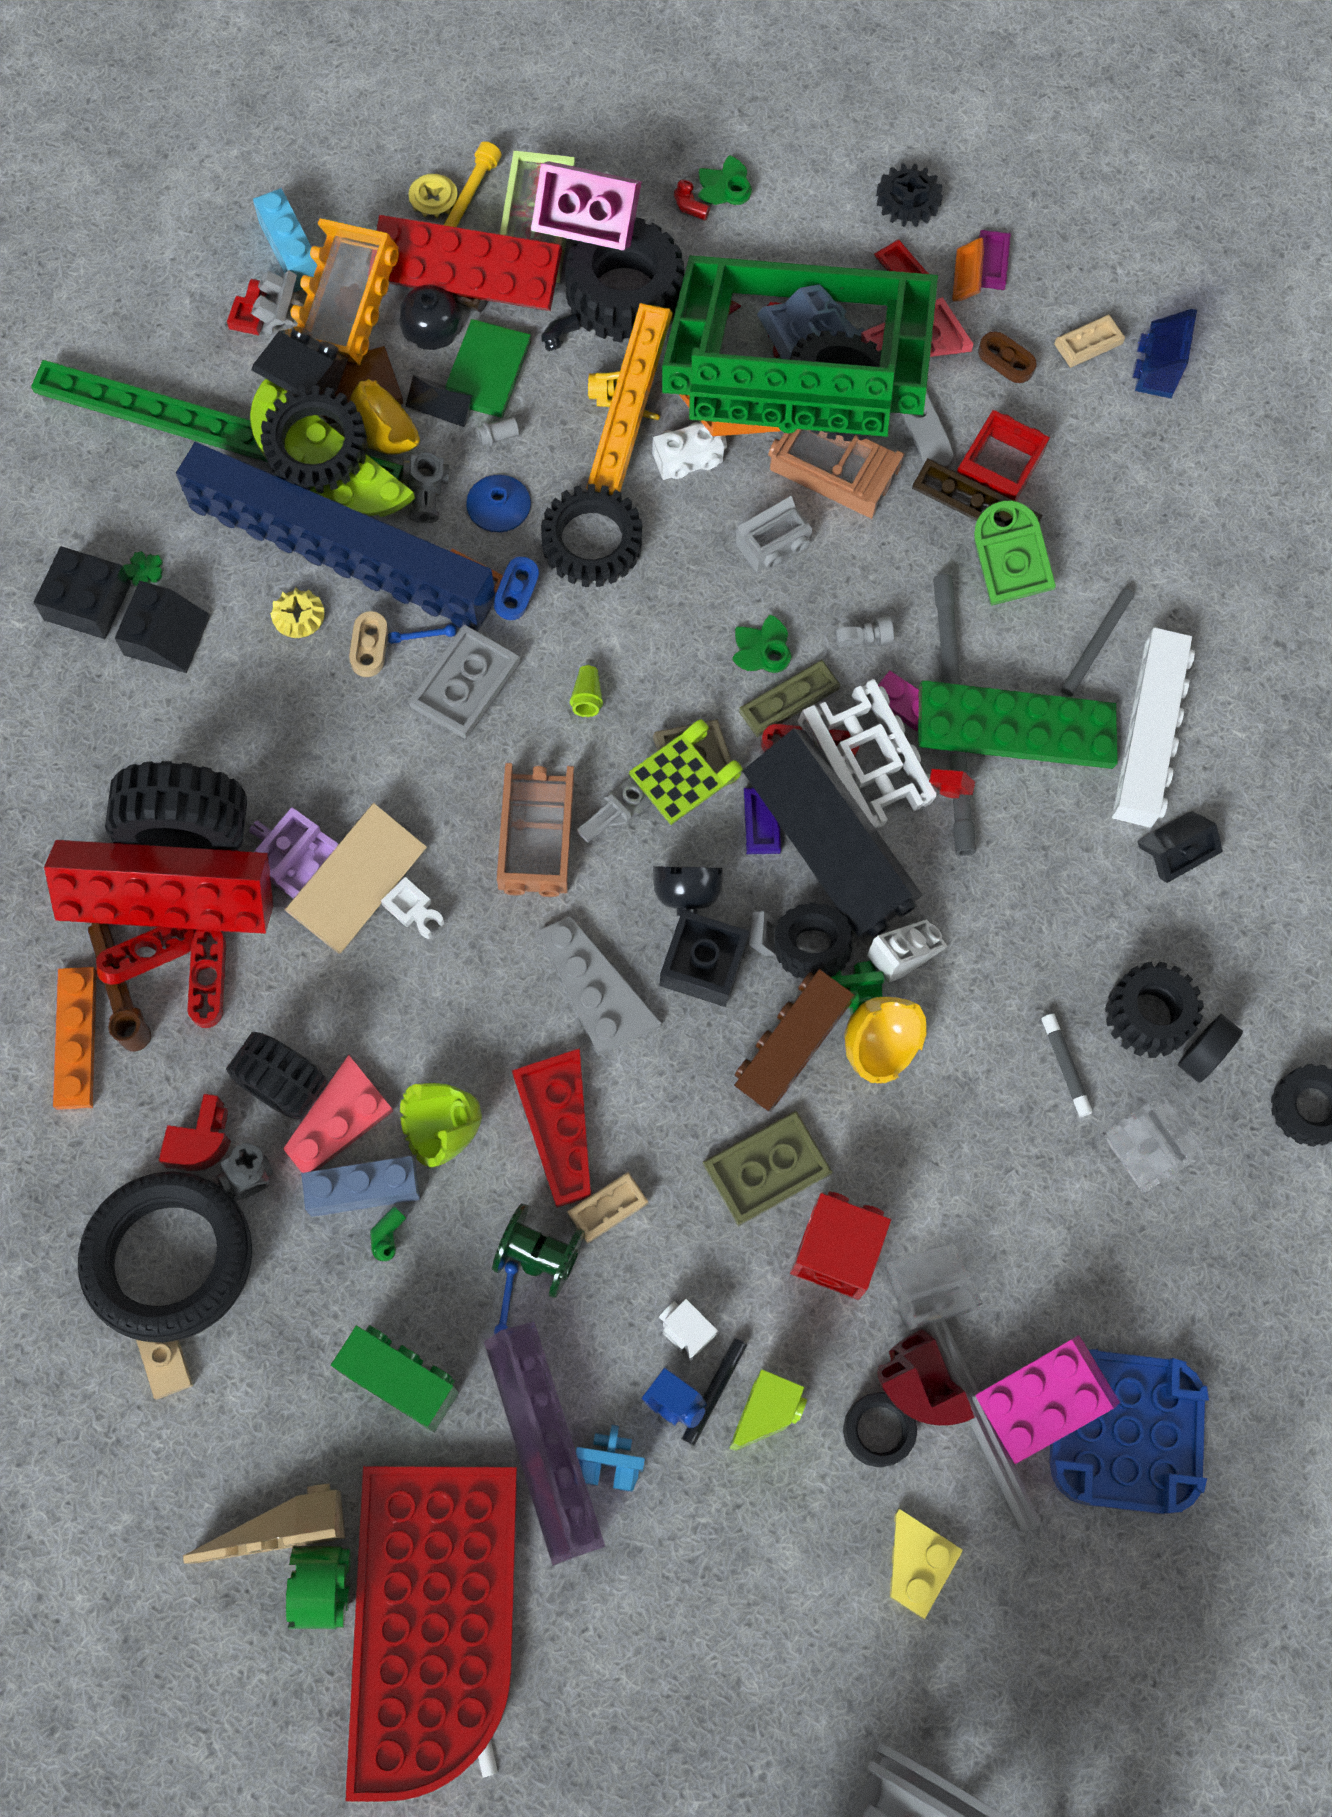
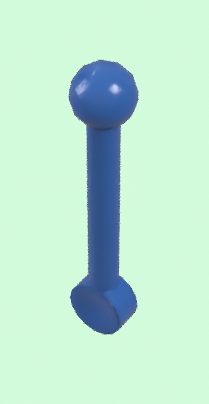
(395, 637)
(511, 1268)

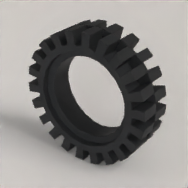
(307, 405)
(591, 502)

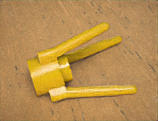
(603, 385)

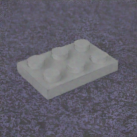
(464, 681)

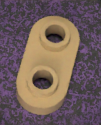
(368, 646)

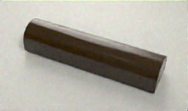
(960, 492)

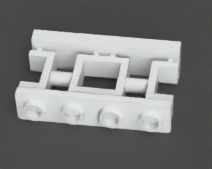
(891, 740)

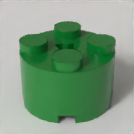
(317, 1587)

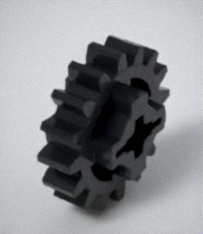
(909, 195)

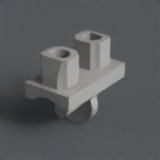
(278, 308)

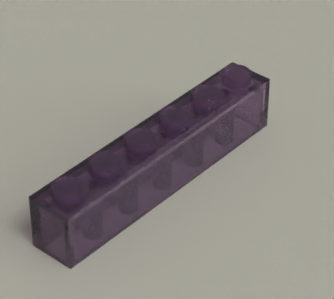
(544, 1443)

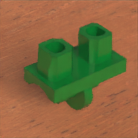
(864, 983)

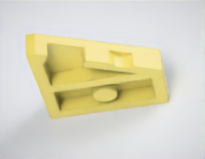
(920, 1564)

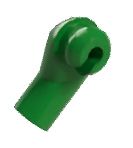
(382, 1235)

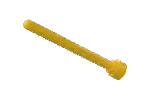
(486, 157)

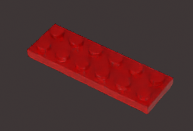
(473, 262)

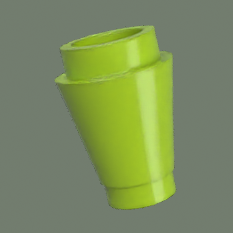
(586, 694)

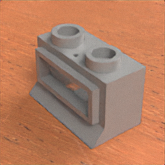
(773, 535)

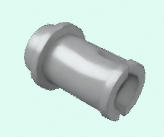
(497, 431)

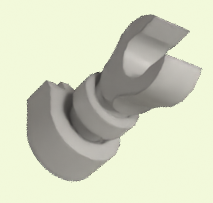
(853, 635)

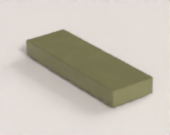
(789, 697)

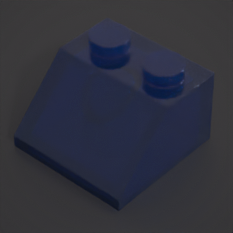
(1164, 354)

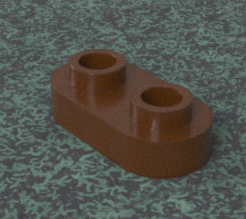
(1008, 357)

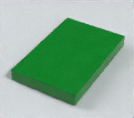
(489, 365)

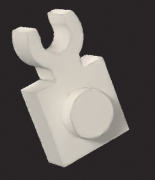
(410, 905)

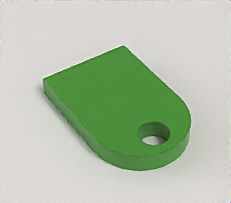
(1013, 555)

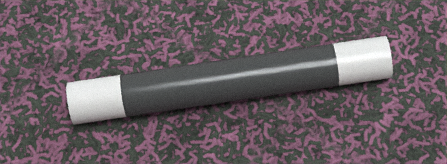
(1067, 1065)

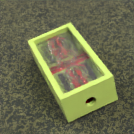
(522, 196)

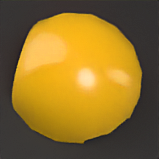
(384, 419)
(884, 1037)

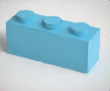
(285, 235)

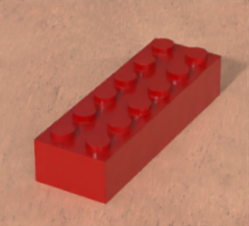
(159, 886)

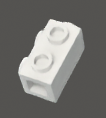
(687, 450)

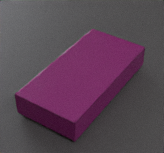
(995, 259)

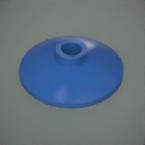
(498, 514)

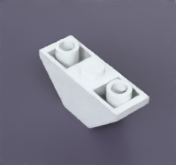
(905, 949)

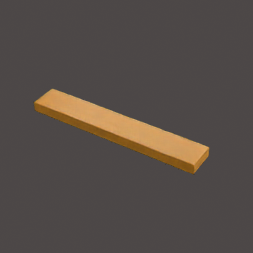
(630, 397)

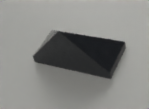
(439, 401)

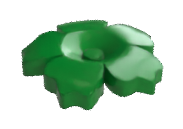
(144, 568)

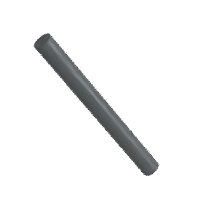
(1097, 642)

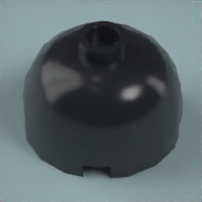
(430, 317)
(687, 887)

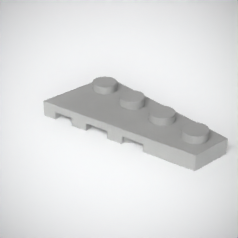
(599, 994)

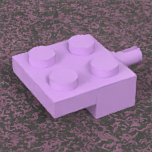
(293, 849)

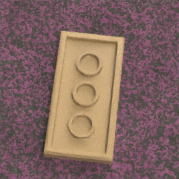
(355, 878)

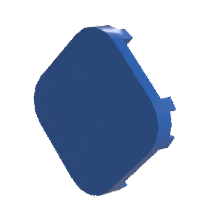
(1144, 1449)

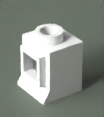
(687, 1328)

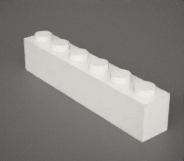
(1152, 728)

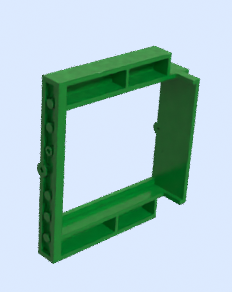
(797, 391)

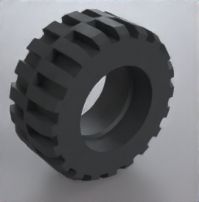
(612, 310)
(176, 807)

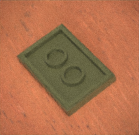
(767, 1168)

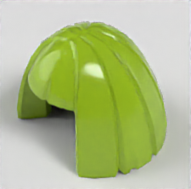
(438, 1121)

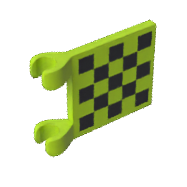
(679, 776)

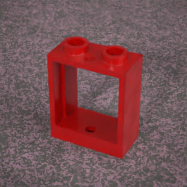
(1005, 430)

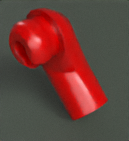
(687, 202)

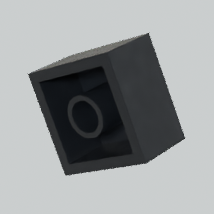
(82, 592)
(704, 958)

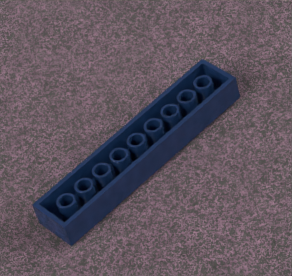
(337, 537)

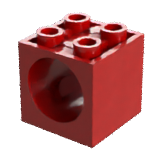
(841, 1245)

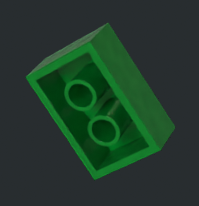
(396, 1376)

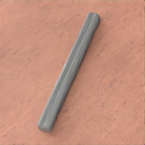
(988, 1438)

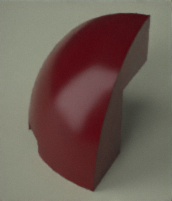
(921, 1384)

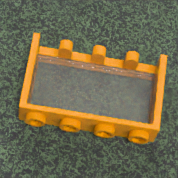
(346, 287)

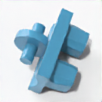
(626, 1466)

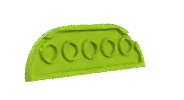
(314, 442)

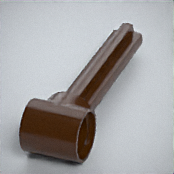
(123, 1010)

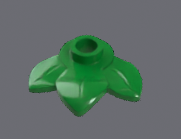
(720, 185)
(759, 644)

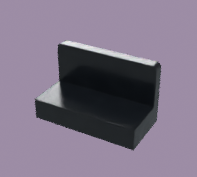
(1182, 845)

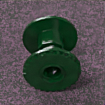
(537, 1251)

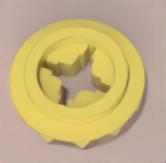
(435, 185)
(309, 619)

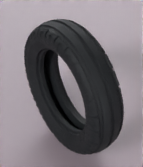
(130, 1204)

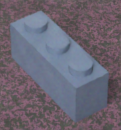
(360, 1186)

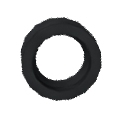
(1210, 1048)
(855, 1445)

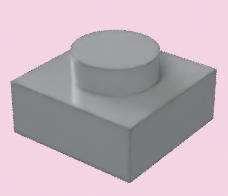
(762, 933)

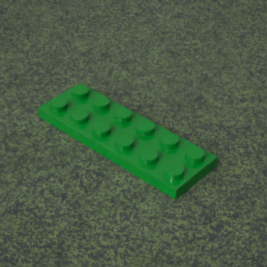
(1017, 724)

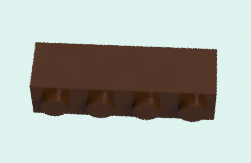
(794, 1040)

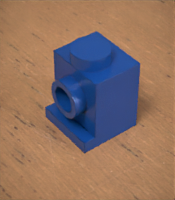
(675, 1400)

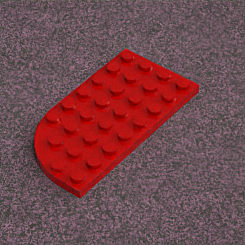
(429, 1626)

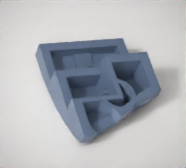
(803, 313)

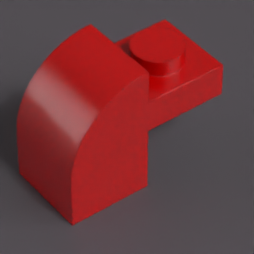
(198, 1147)

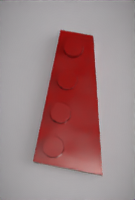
(556, 1115)

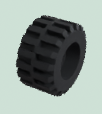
(1173, 991)
(276, 1075)

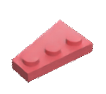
(947, 333)
(337, 1118)

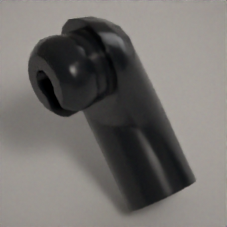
(557, 328)

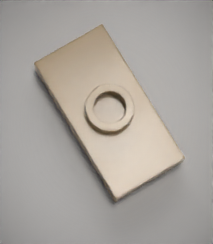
(1089, 341)
(608, 1207)
(164, 1367)

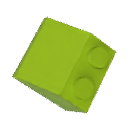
(769, 1409)

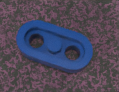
(515, 590)

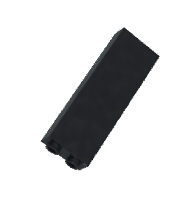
(832, 834)

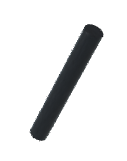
(716, 1388)

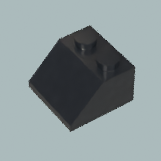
(299, 360)
(161, 627)

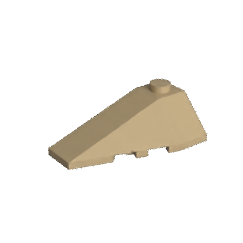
(297, 1522)

